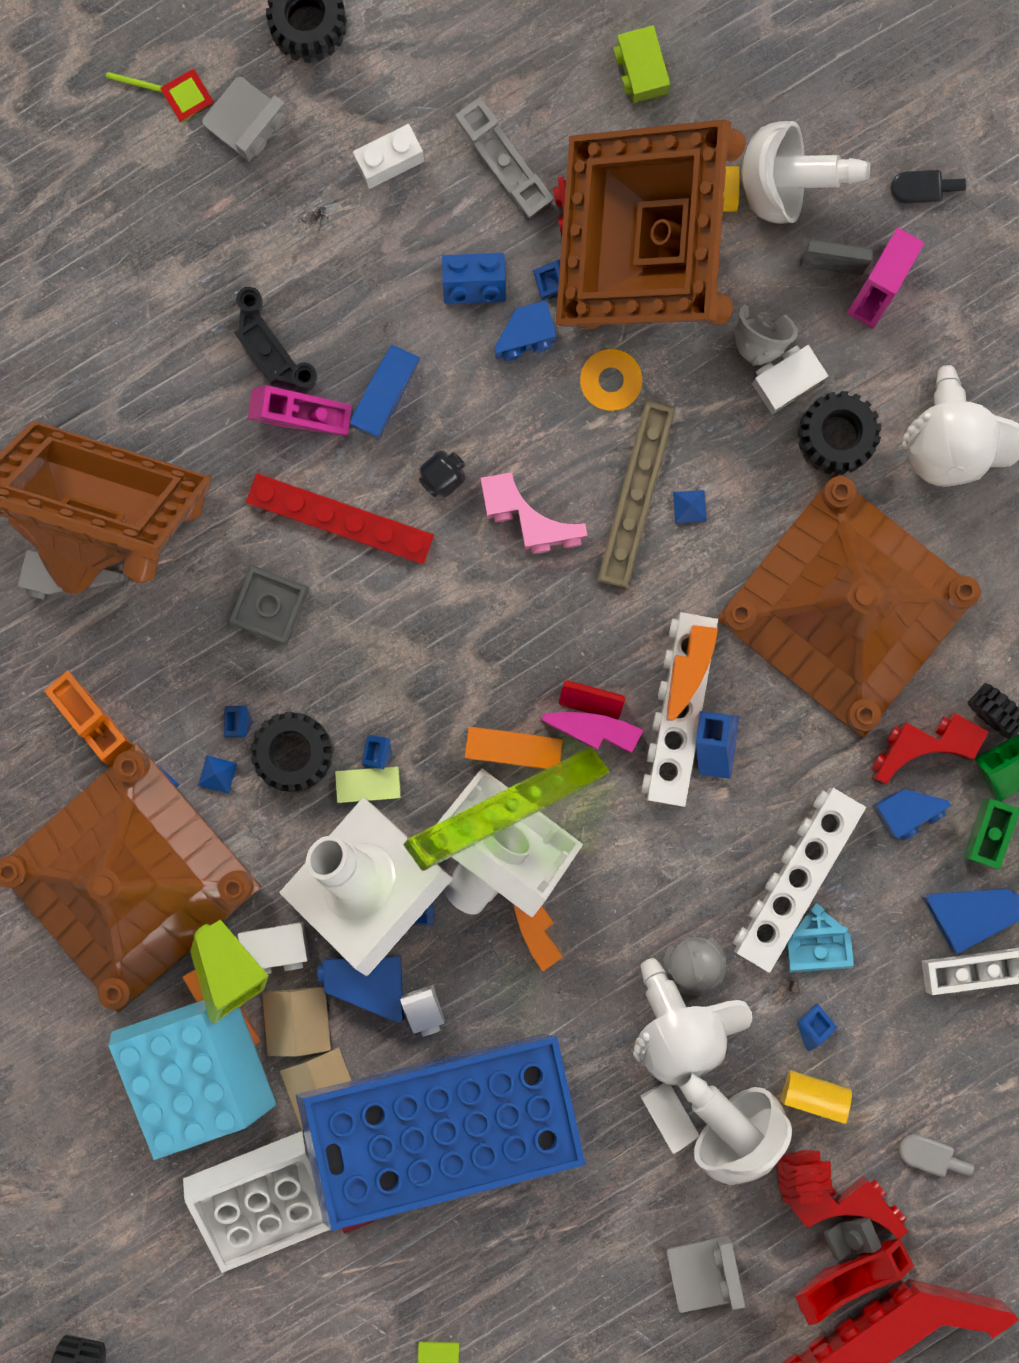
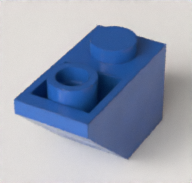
(526, 330)
(716, 743)
(907, 810)

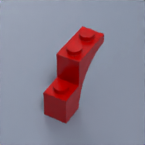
(906, 742)
(859, 1199)
(852, 1279)

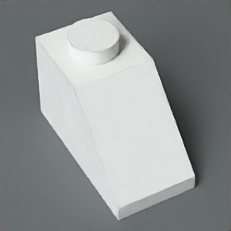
(423, 1010)

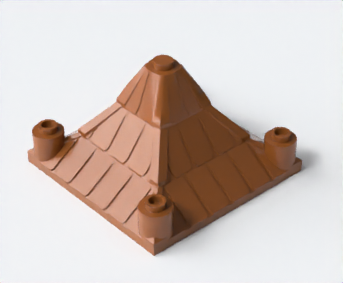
(645, 225)
(93, 504)
(848, 605)
(127, 877)

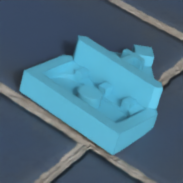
(819, 944)

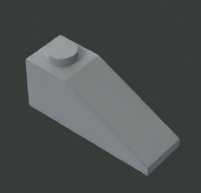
(39, 582)

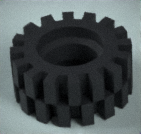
(996, 710)

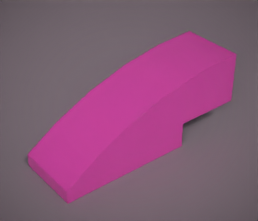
(594, 728)

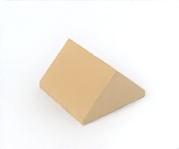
(296, 1021)
(313, 1074)

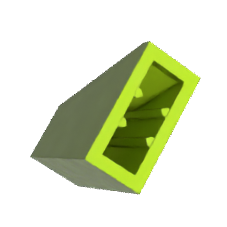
(224, 970)

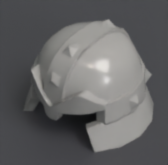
(759, 341)
(696, 965)

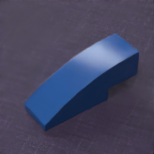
(384, 392)

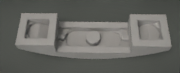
(502, 158)

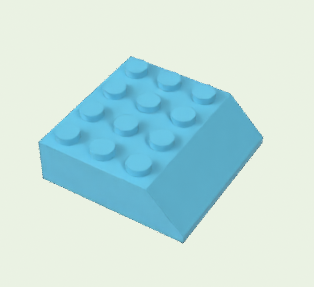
(191, 1077)

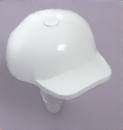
(778, 172)
(958, 438)
(684, 1037)
(741, 1133)

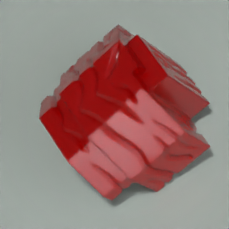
(803, 1177)

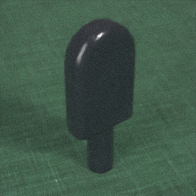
(923, 186)

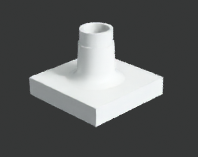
(516, 862)
(363, 887)

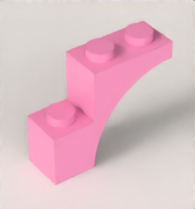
(538, 532)

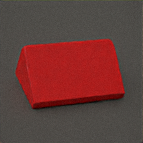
(591, 699)

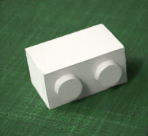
(388, 156)
(789, 379)
(277, 946)

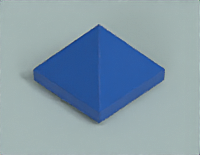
(689, 506)
(236, 721)
(377, 752)
(217, 774)

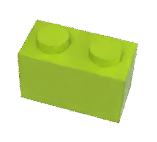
(642, 64)

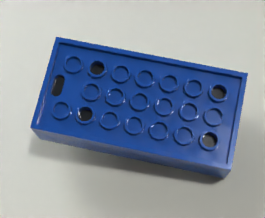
(439, 1130)

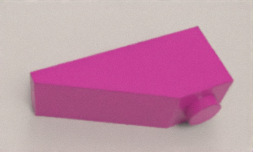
(298, 411)

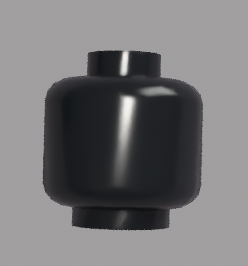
(442, 473)

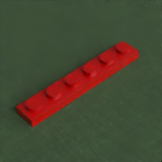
(340, 519)

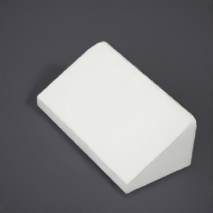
(670, 1117)

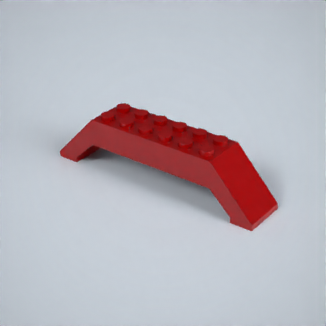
(902, 1320)

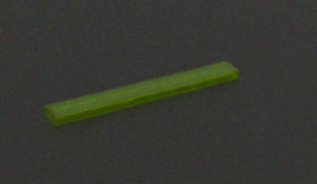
(505, 809)

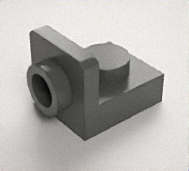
(852, 1235)

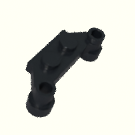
(265, 347)

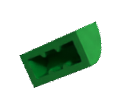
(1001, 768)

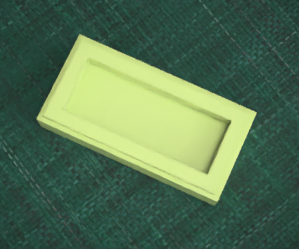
(368, 783)

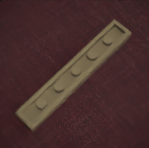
(636, 494)

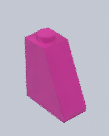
(885, 278)

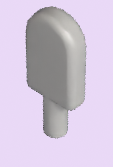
(931, 1156)

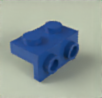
(474, 278)

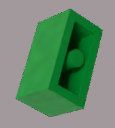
(991, 833)

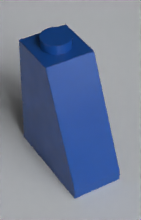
(972, 914)
(377, 992)

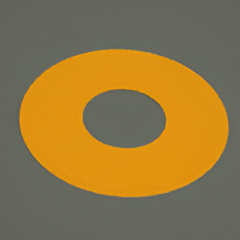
(611, 359)

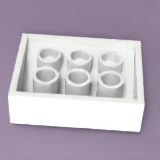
(256, 1202)

